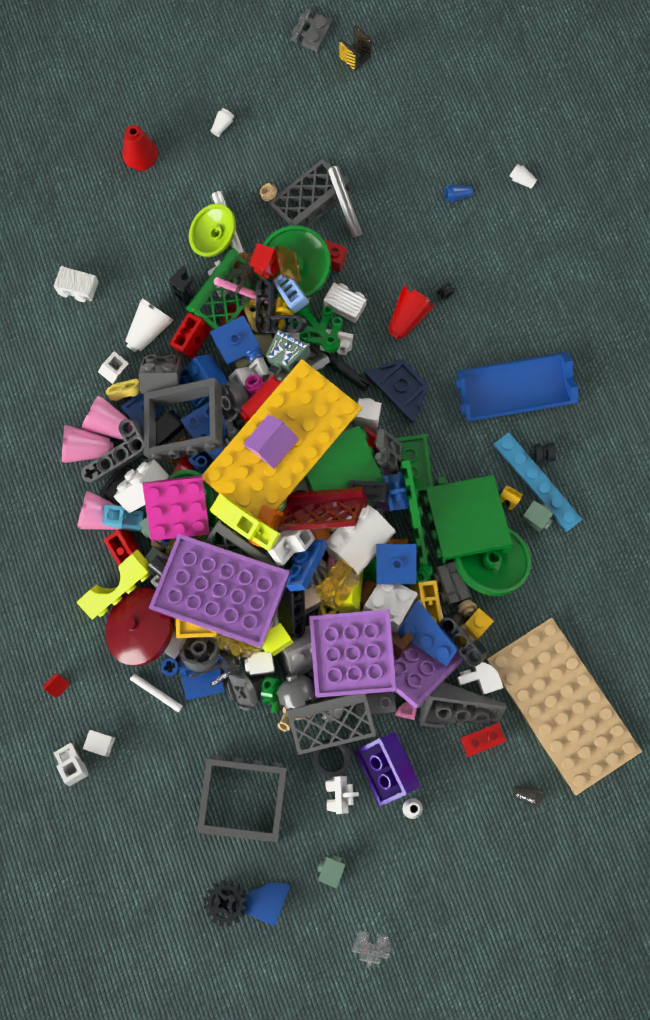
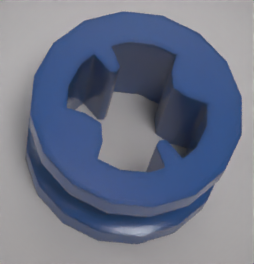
(253, 354)
(165, 663)

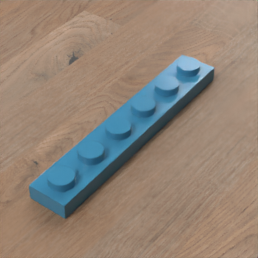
(537, 481)

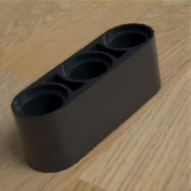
(166, 428)
(292, 612)
(473, 643)

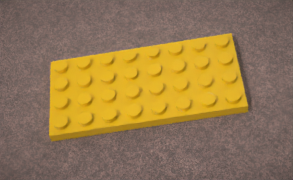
(314, 413)

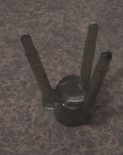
(247, 274)
(229, 662)

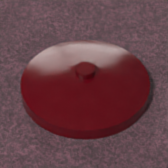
(136, 632)

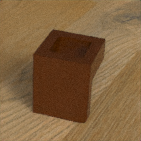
(401, 644)

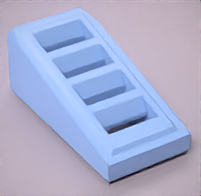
(298, 300)

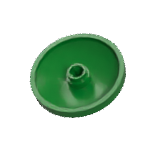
(311, 255)
(495, 571)

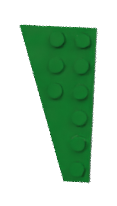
(415, 514)

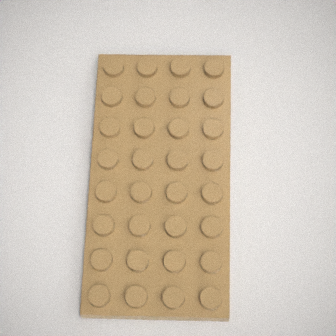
(564, 706)

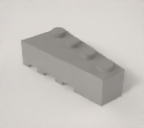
(298, 656)

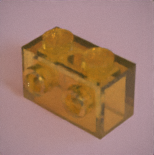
(337, 585)

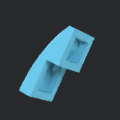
(119, 518)

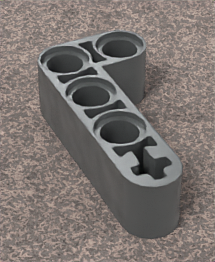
(114, 455)

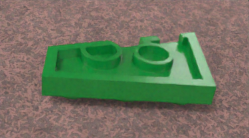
(416, 450)

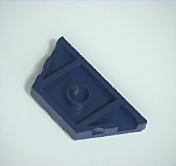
(400, 386)

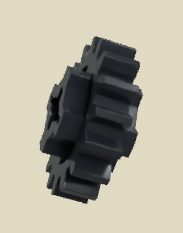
(229, 910)

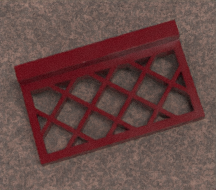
(328, 501)

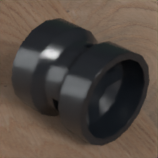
(544, 452)

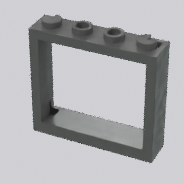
(177, 394)
(236, 832)

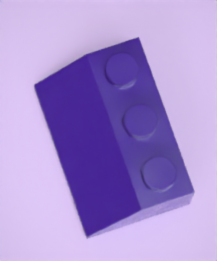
(387, 769)

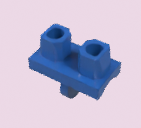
(397, 492)

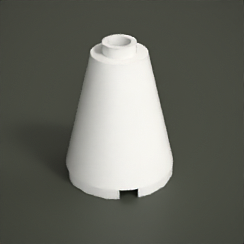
(146, 326)

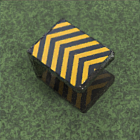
(361, 44)

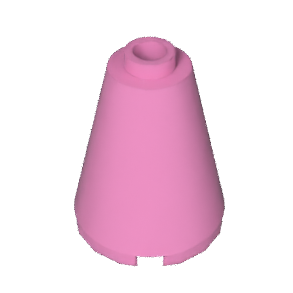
(104, 419)
(83, 445)
(92, 512)

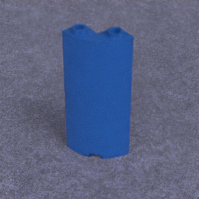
(517, 386)

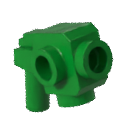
(269, 692)

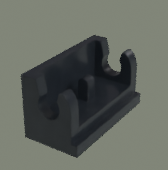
(179, 284)

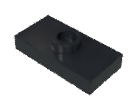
(374, 490)

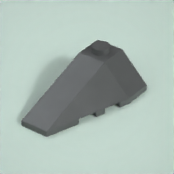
(456, 705)

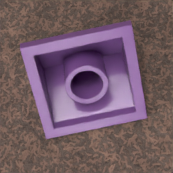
(271, 441)

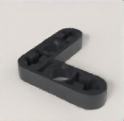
(272, 320)

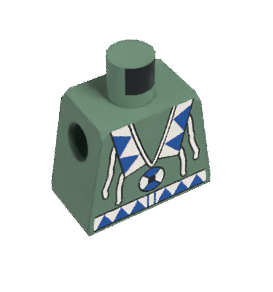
(286, 353)

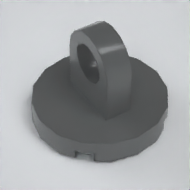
(244, 690)

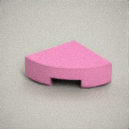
(406, 711)

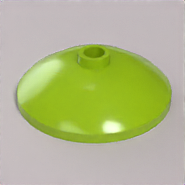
(212, 230)

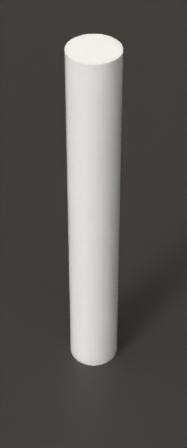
(156, 692)

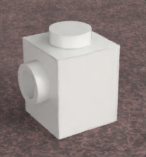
(113, 367)

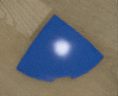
(267, 901)

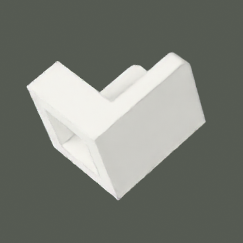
(99, 743)

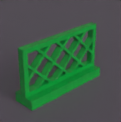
(208, 287)

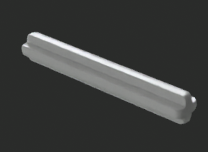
(345, 202)

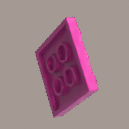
(176, 507)

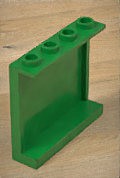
(345, 461)
(467, 518)

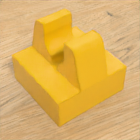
(511, 495)

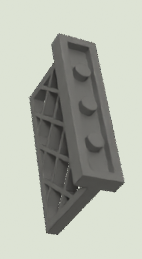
(319, 205)
(241, 542)
(325, 704)

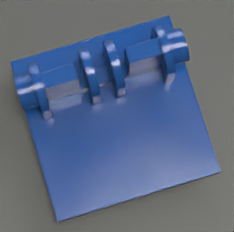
(198, 422)
(200, 685)

